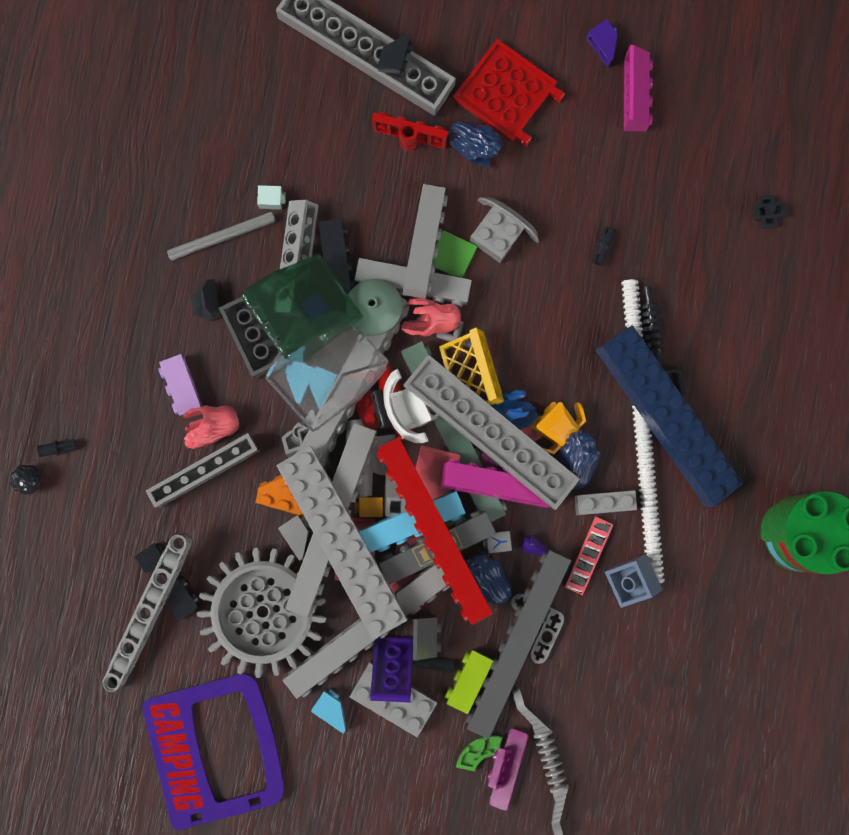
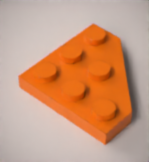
(278, 496)

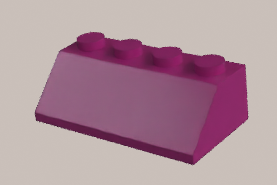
(636, 89)

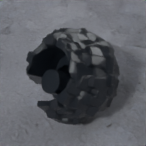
(25, 479)

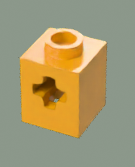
(370, 507)

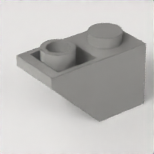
(392, 502)

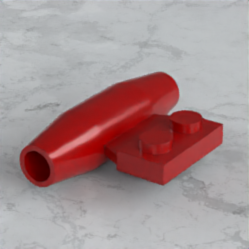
(366, 406)

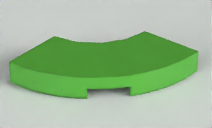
(477, 751)

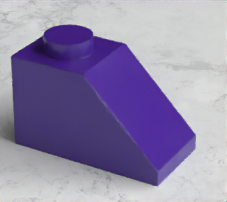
(603, 41)

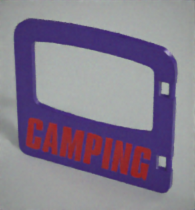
(179, 757)

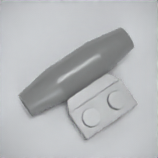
(375, 465)

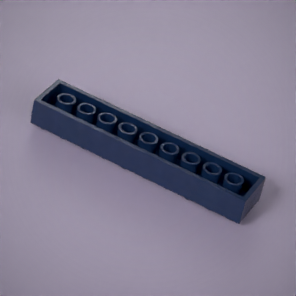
(669, 416)

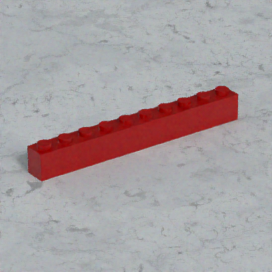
(434, 530)

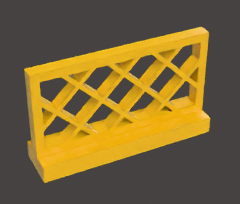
(484, 364)

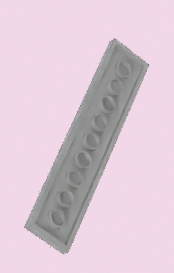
(491, 432)
(342, 542)

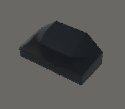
(205, 301)

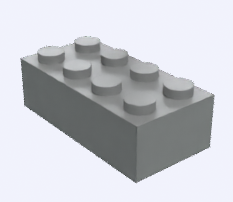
(405, 715)

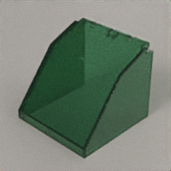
(302, 307)

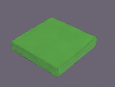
(453, 255)

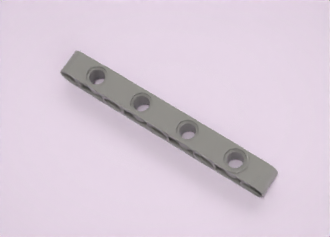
(141, 624)

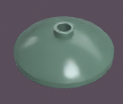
(385, 312)

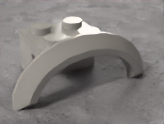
(500, 229)

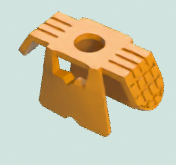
(558, 424)

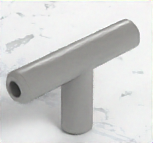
(456, 334)

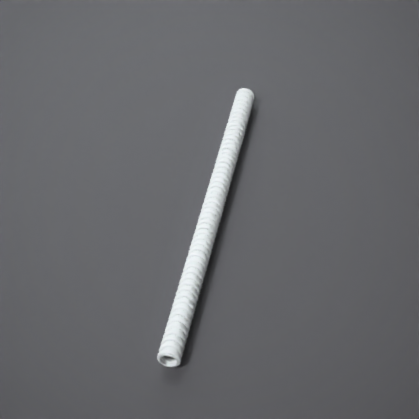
(644, 447)

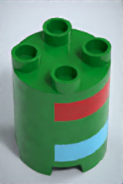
(809, 532)

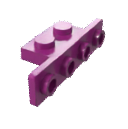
(506, 769)

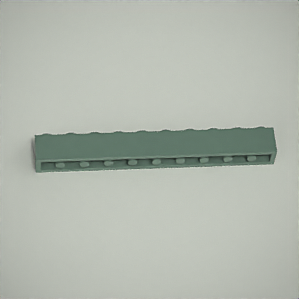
(455, 440)

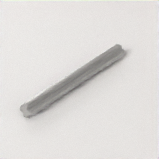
(221, 236)

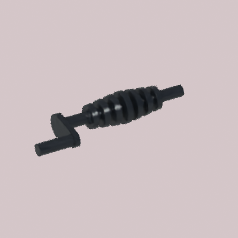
(654, 336)

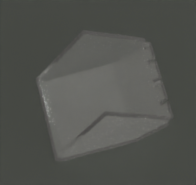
(329, 378)

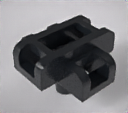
(770, 211)

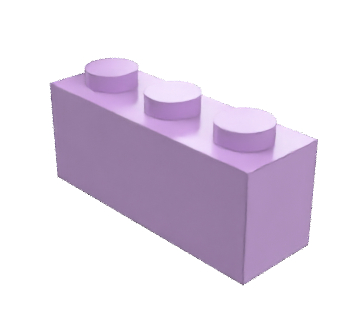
(179, 384)

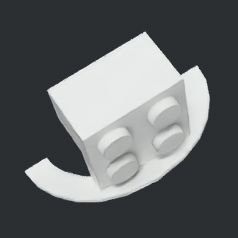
(406, 410)

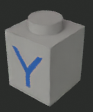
(498, 542)

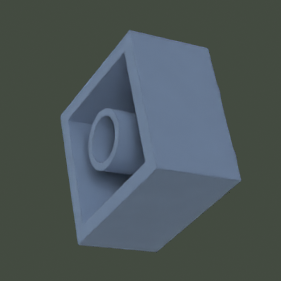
(633, 581)

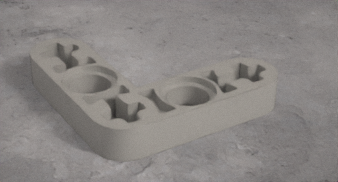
(547, 620)

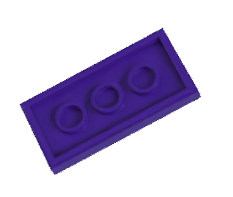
(392, 669)

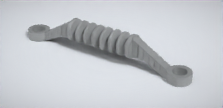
(542, 731)

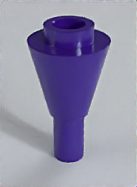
(533, 546)

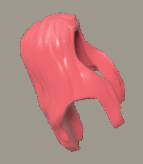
(433, 318)
(216, 424)

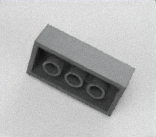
(250, 337)

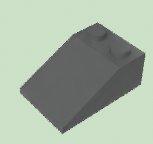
(425, 637)

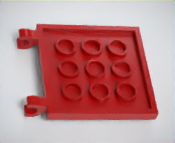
(506, 91)

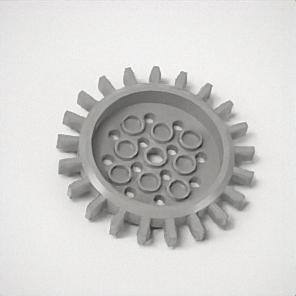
(227, 619)

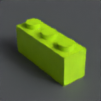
(468, 681)

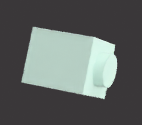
(271, 197)

